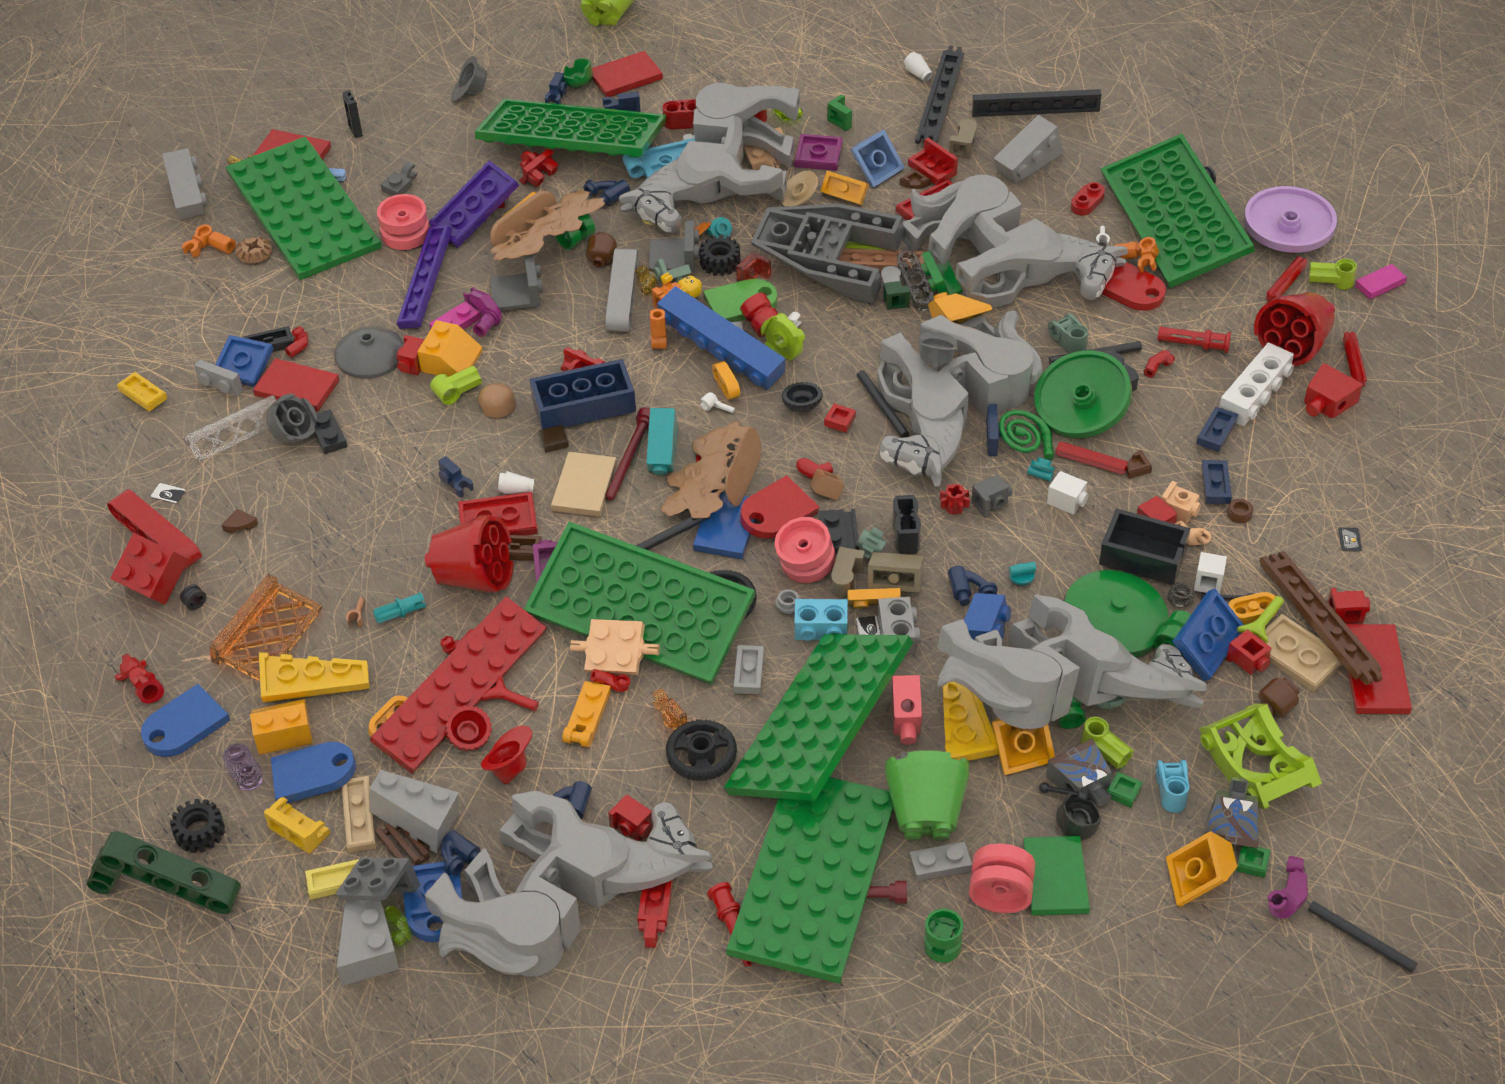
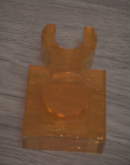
(673, 715)

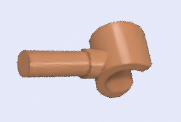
(356, 614)

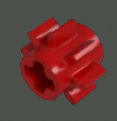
(954, 499)

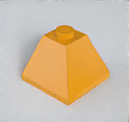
(957, 307)
(1022, 747)
(1200, 867)

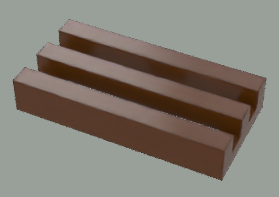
(519, 552)
(389, 829)

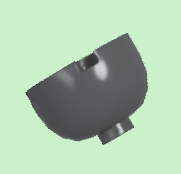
(291, 419)

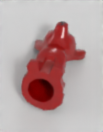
(147, 686)

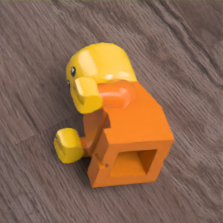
(688, 284)

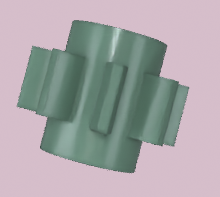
(871, 542)

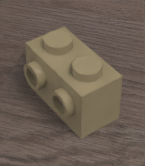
(896, 571)

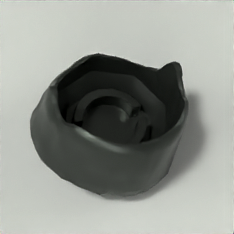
(1078, 817)

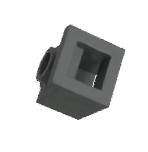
(990, 494)

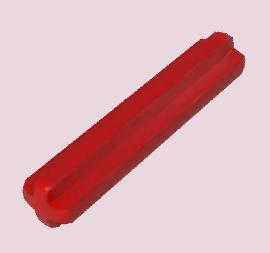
(1286, 278)
(1354, 357)
(1091, 458)

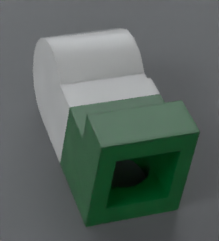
(893, 292)

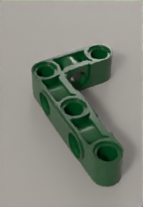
(164, 872)

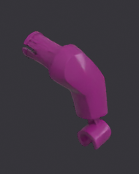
(488, 308)
(1290, 899)

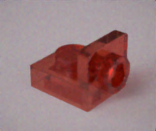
(752, 266)

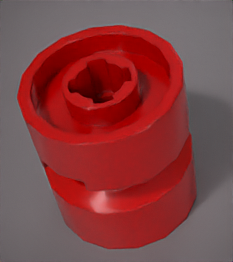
(757, 310)

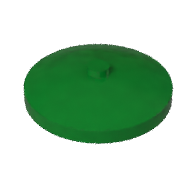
(1083, 394)
(1121, 607)

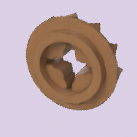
(255, 255)

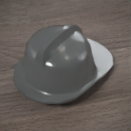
(471, 79)
(937, 348)

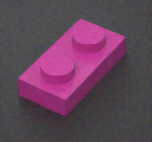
(462, 315)

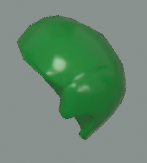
(579, 74)

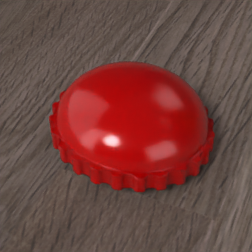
(468, 728)

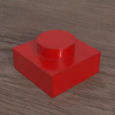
(840, 418)

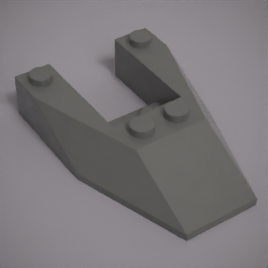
(815, 238)

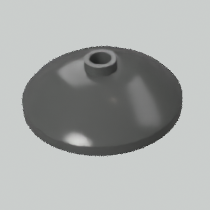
(368, 352)

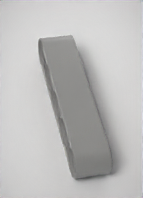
(622, 290)

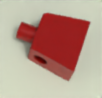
(1331, 392)

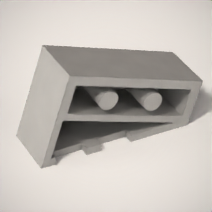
(1029, 150)
(184, 183)
(415, 806)
(364, 943)

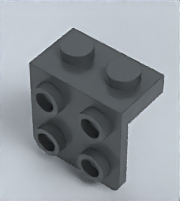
(676, 251)
(518, 289)
(378, 878)

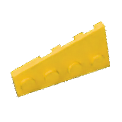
(297, 677)
(966, 724)

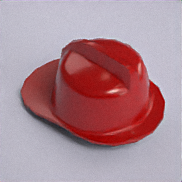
(508, 754)

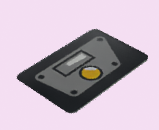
(1350, 539)

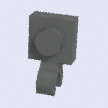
(399, 183)

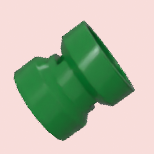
(1075, 717)

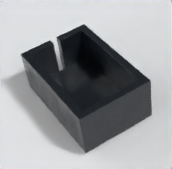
(1144, 546)

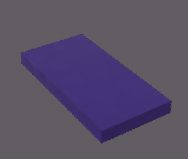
(475, 202)

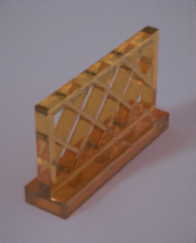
(250, 613)

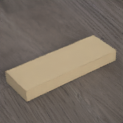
(358, 819)

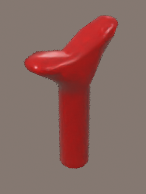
(500, 691)

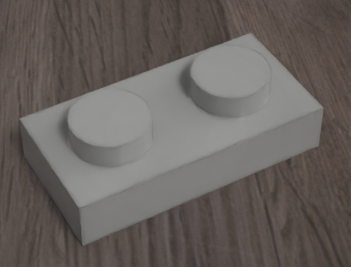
(218, 378)
(748, 669)
(940, 861)

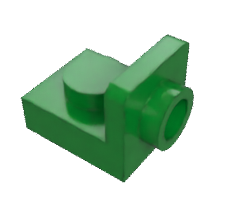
(839, 114)

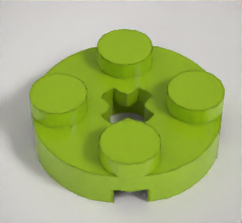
(781, 327)

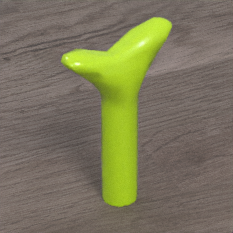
(1258, 626)

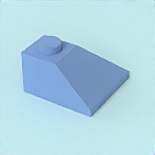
(877, 158)

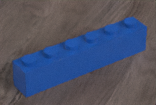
(722, 338)

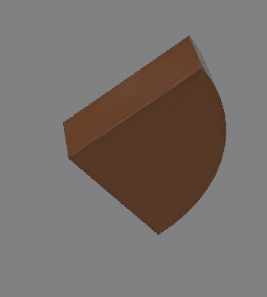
(915, 180)
(1138, 465)
(239, 520)

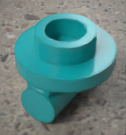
(720, 226)
(1041, 469)
(1022, 573)

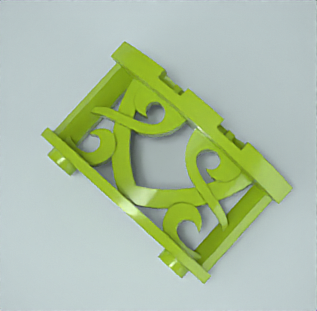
(1295, 767)

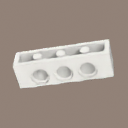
(1257, 383)

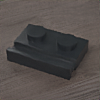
(841, 527)

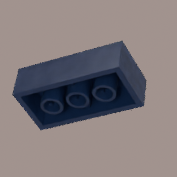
(583, 394)

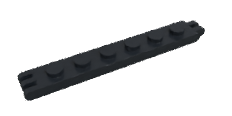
(940, 95)

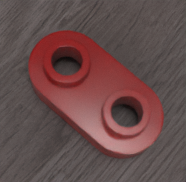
(1087, 198)

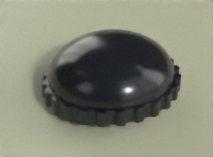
(802, 396)

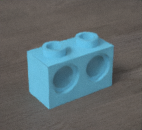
(819, 617)

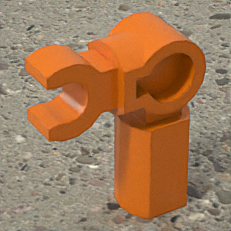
(204, 237)
(1146, 249)
(658, 329)

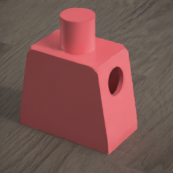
(906, 707)

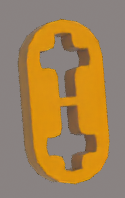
(726, 380)

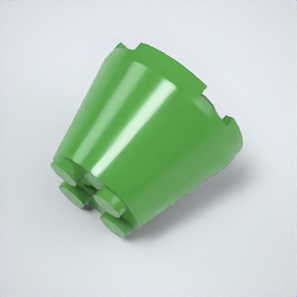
(927, 793)

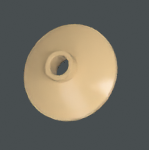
(800, 188)

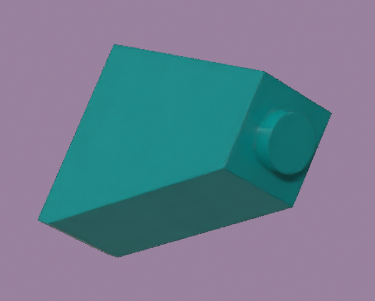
(662, 440)

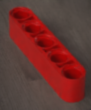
(681, 114)
(148, 523)

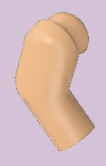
(1197, 535)

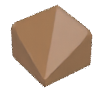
(827, 484)

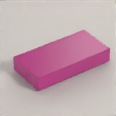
(1380, 281)

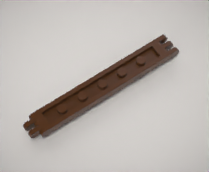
(1322, 618)

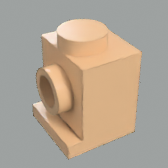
(1182, 501)

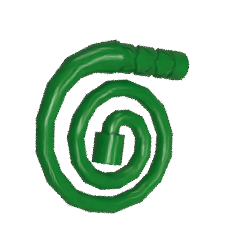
(1021, 432)

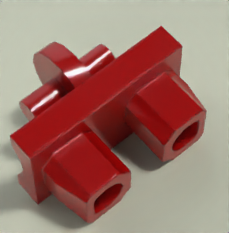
(534, 164)
(577, 359)

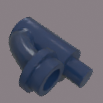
(613, 189)
(959, 582)
(578, 796)
(461, 848)

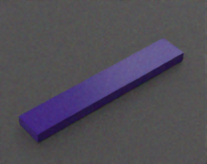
(424, 277)

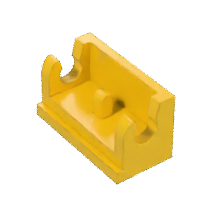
(295, 826)

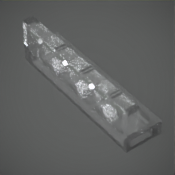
(227, 423)

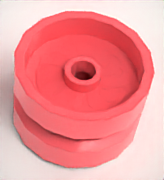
(403, 221)
(805, 550)
(1002, 878)

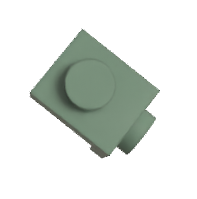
(677, 273)

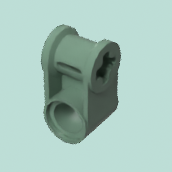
(1069, 333)

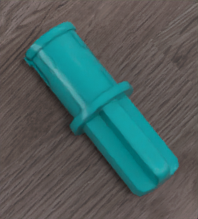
(399, 608)

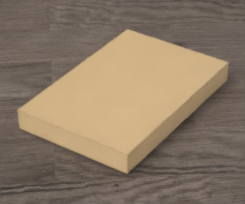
(584, 484)
(1300, 653)

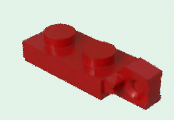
(654, 912)

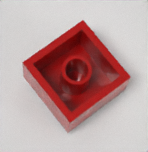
(149, 568)

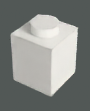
(1067, 493)
(1210, 572)

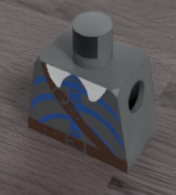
(1082, 771)
(1234, 815)

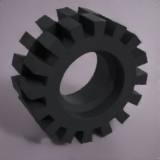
(719, 246)
(193, 813)

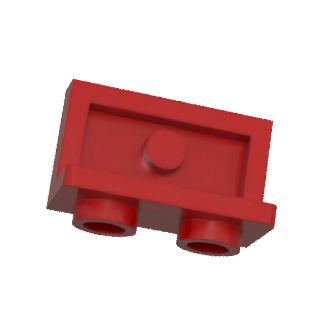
(934, 162)

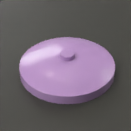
(1290, 219)

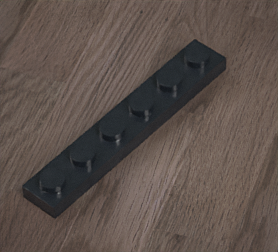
(1036, 103)

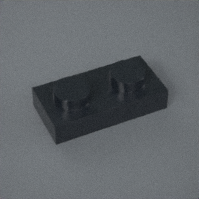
(329, 433)

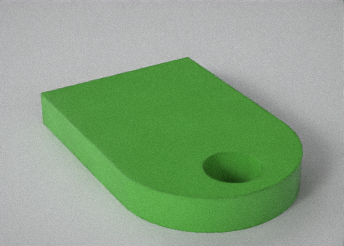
(728, 298)

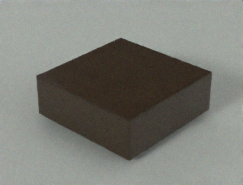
(553, 438)

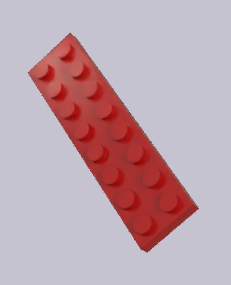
(459, 680)

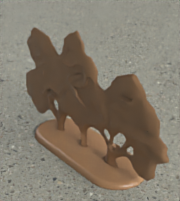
(524, 227)
(701, 477)

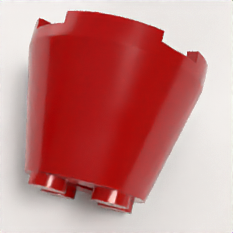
(1296, 324)
(472, 555)

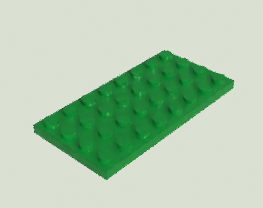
(571, 127)
(1180, 207)
(303, 208)
(607, 579)
(818, 716)
(813, 880)

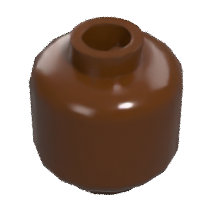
(601, 249)
(1280, 696)

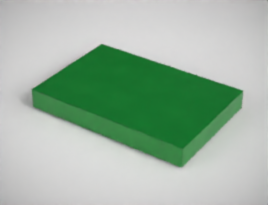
(1058, 876)

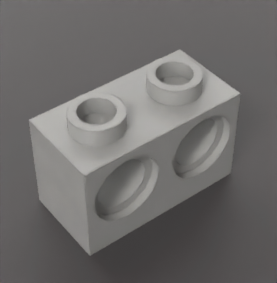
(898, 618)

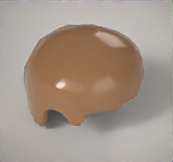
(496, 400)

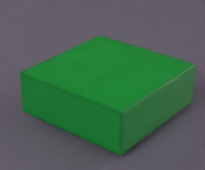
(1125, 789)
(1253, 861)

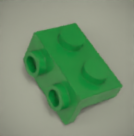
(941, 275)

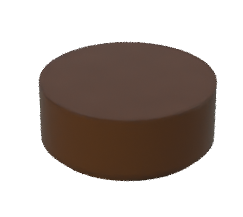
(1240, 510)

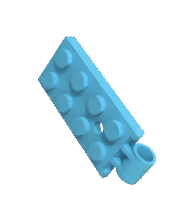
(654, 159)

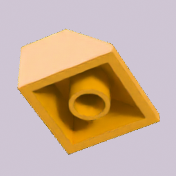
(447, 350)
(281, 726)

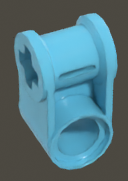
(1173, 785)

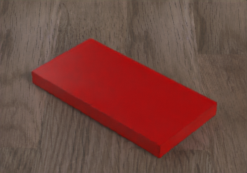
(1391, 693)

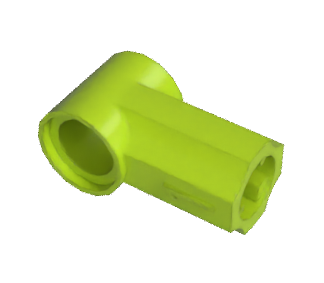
(1340, 274)
(449, 388)
(1110, 746)

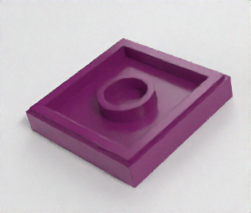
(818, 152)

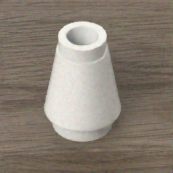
(917, 66)
(513, 483)

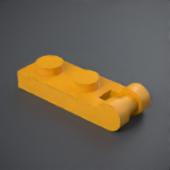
(587, 714)

